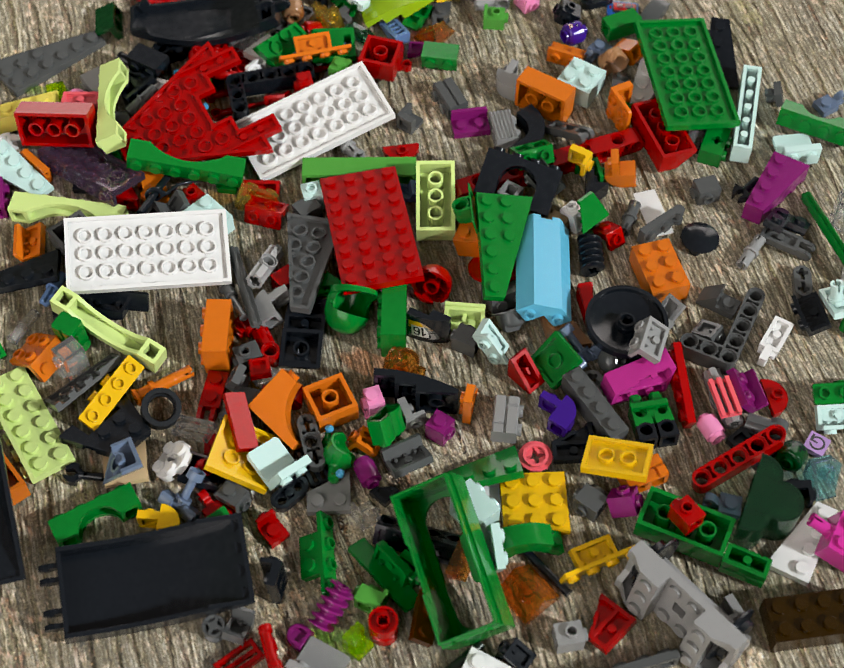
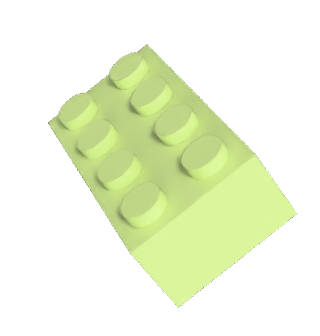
(434, 200)

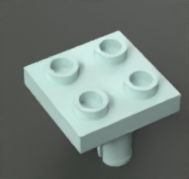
(834, 298)

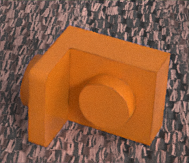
(362, 440)

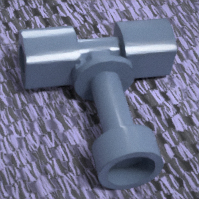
(585, 353)
(182, 501)

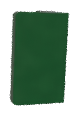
(109, 19)

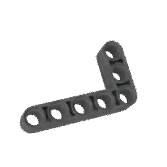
(721, 353)

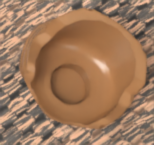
(613, 61)

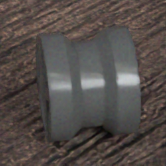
(210, 624)

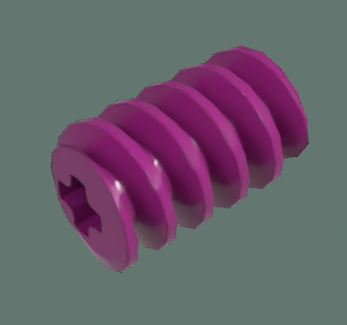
(332, 606)

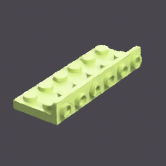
(30, 428)

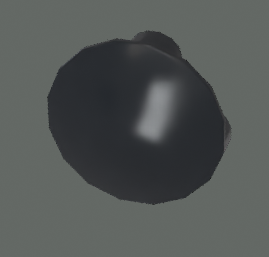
(699, 238)

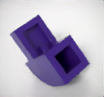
(562, 413)

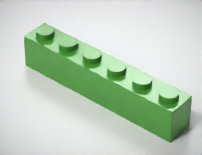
(324, 167)

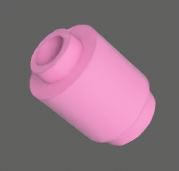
(711, 428)

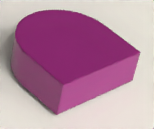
(298, 635)

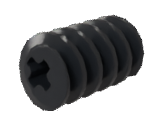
(590, 254)

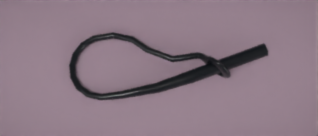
(156, 193)

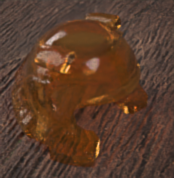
(404, 360)

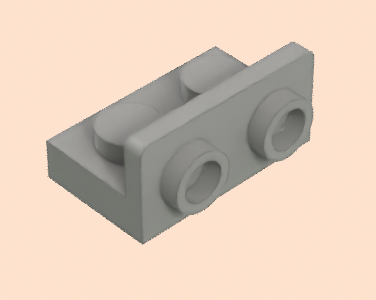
(649, 339)

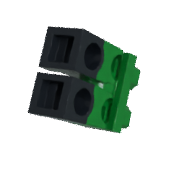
(653, 420)

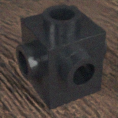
(566, 12)

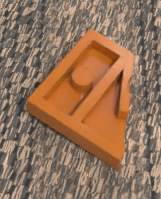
(467, 402)

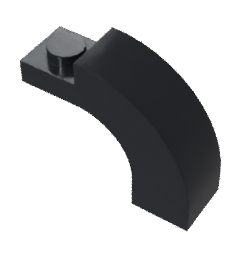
(531, 123)

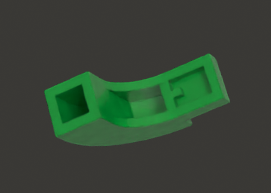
(532, 537)

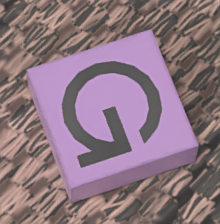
(816, 444)

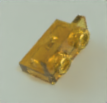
(328, 17)

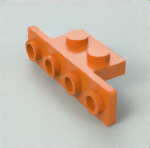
(313, 45)

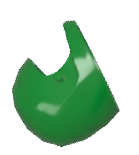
(348, 312)

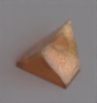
(436, 33)

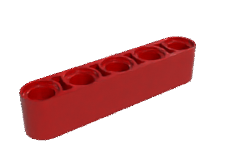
(743, 450)

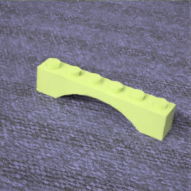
(112, 81)
(33, 207)
(141, 348)

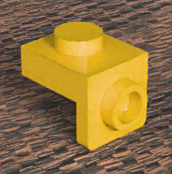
(581, 157)

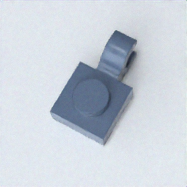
(596, 49)
(828, 105)
(725, 503)

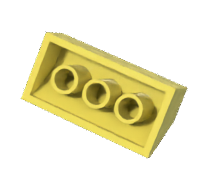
(7, 118)

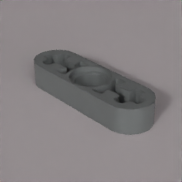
(313, 434)

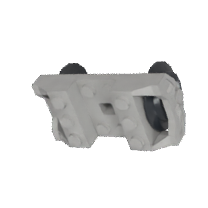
(682, 606)

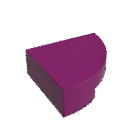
(414, 49)

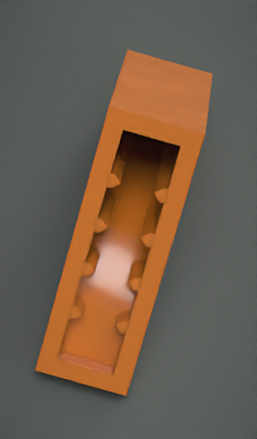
(275, 404)

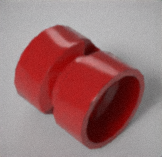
(383, 625)

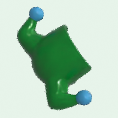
(336, 454)

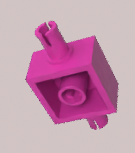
(832, 539)

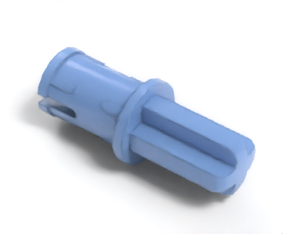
(51, 289)

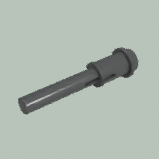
(230, 293)

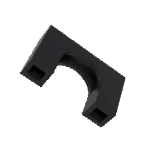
(499, 163)

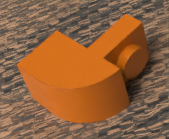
(619, 172)

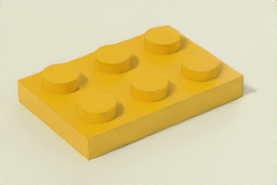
(617, 458)

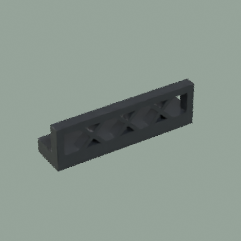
(389, 531)

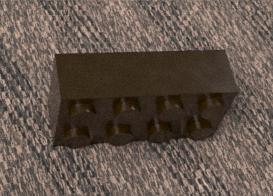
(803, 620)

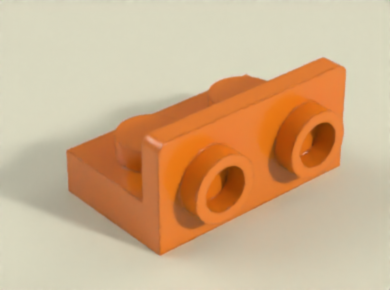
(563, 54)

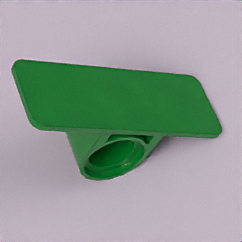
(465, 209)

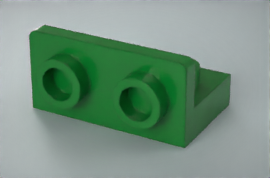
(535, 150)

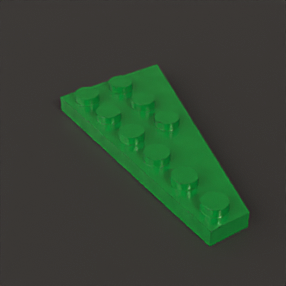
(499, 232)

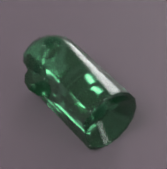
(360, 32)

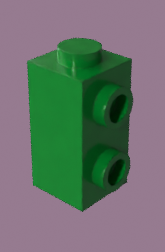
(619, 24)

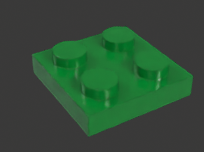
(555, 359)

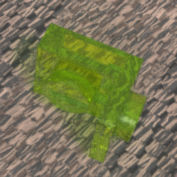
(356, 642)

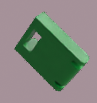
(338, 37)

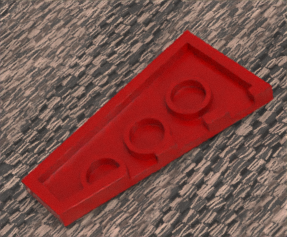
(681, 387)

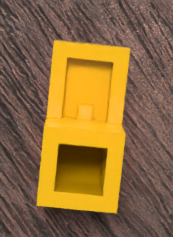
(158, 519)

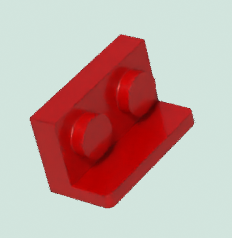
(265, 212)

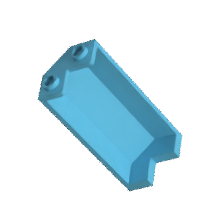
(544, 271)

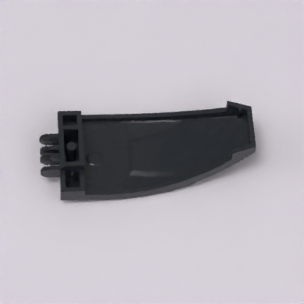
(204, 20)

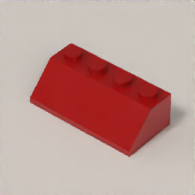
(664, 147)

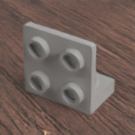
(319, 655)

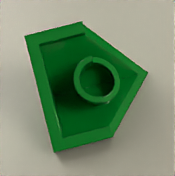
(591, 211)

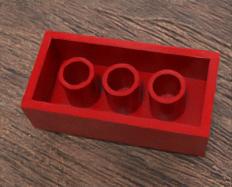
(56, 124)

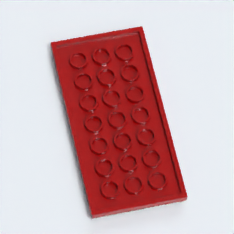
(371, 229)

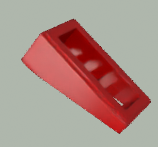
(584, 294)

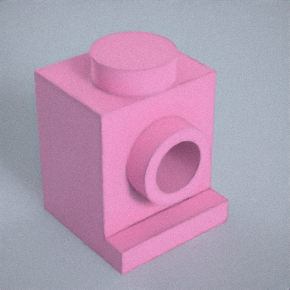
(371, 401)

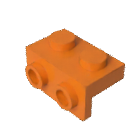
(29, 241)

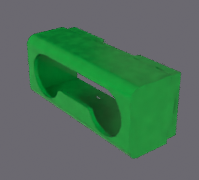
(411, 513)

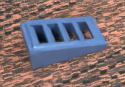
(399, 29)

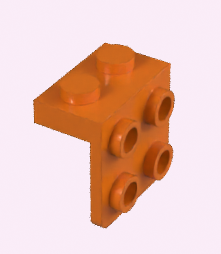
(617, 109)
(37, 355)

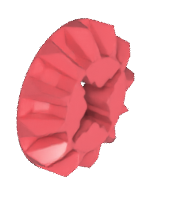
(541, 450)

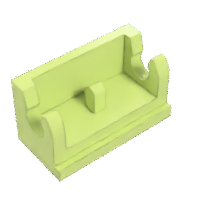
(464, 313)

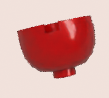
(436, 284)

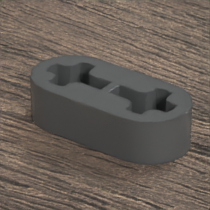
(797, 283)

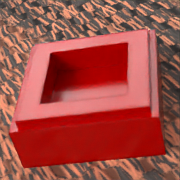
(259, 368)

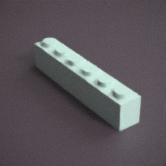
(746, 109)

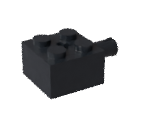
(147, 61)

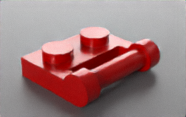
(269, 646)

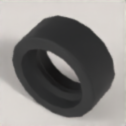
(160, 392)

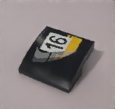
(428, 328)

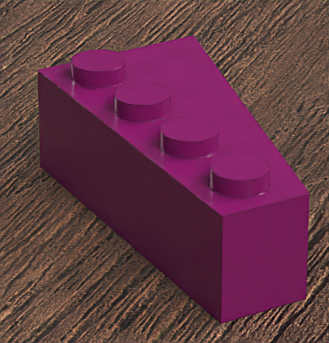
(775, 183)

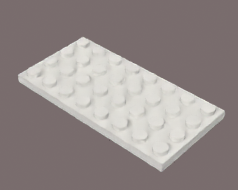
(320, 119)
(147, 251)

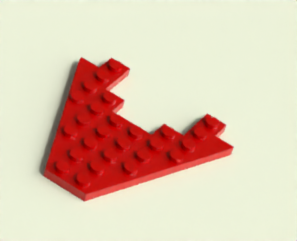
(180, 123)

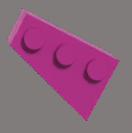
(638, 378)

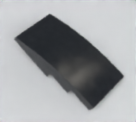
(303, 338)
(418, 390)

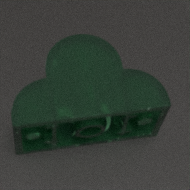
(770, 506)

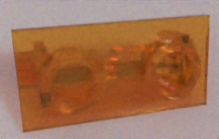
(458, 564)

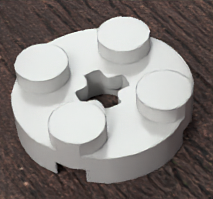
(173, 460)

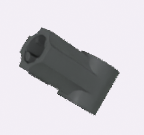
(758, 423)

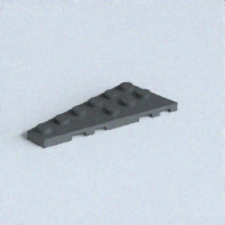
(33, 67)
(308, 259)

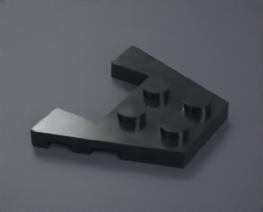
(119, 426)

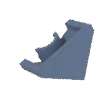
(122, 460)

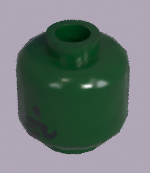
(792, 455)

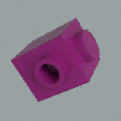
(440, 428)
(624, 501)

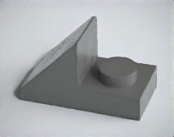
(715, 300)

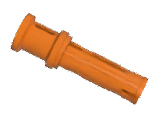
(165, 382)

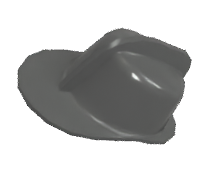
(509, 320)

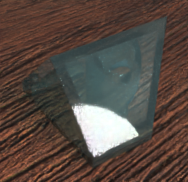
(824, 475)

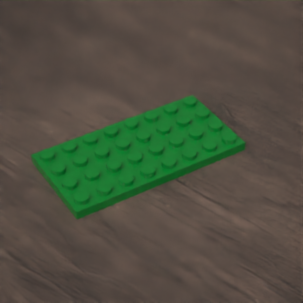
(686, 74)

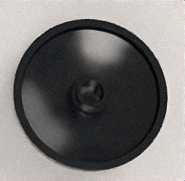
(614, 314)

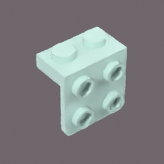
(798, 147)
(276, 464)

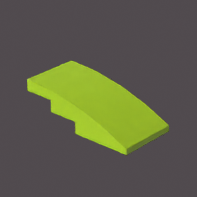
(391, 9)

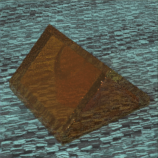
(528, 593)

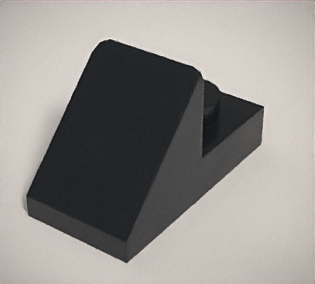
(600, 189)

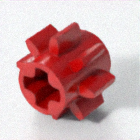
(243, 328)

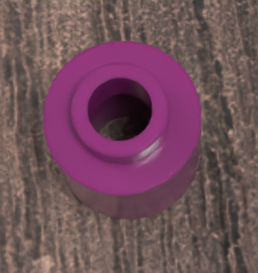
(367, 472)

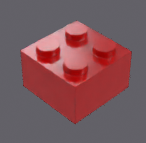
(382, 57)

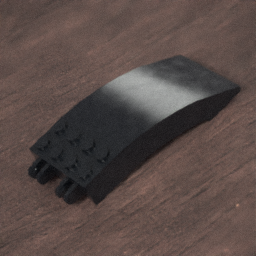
(150, 579)

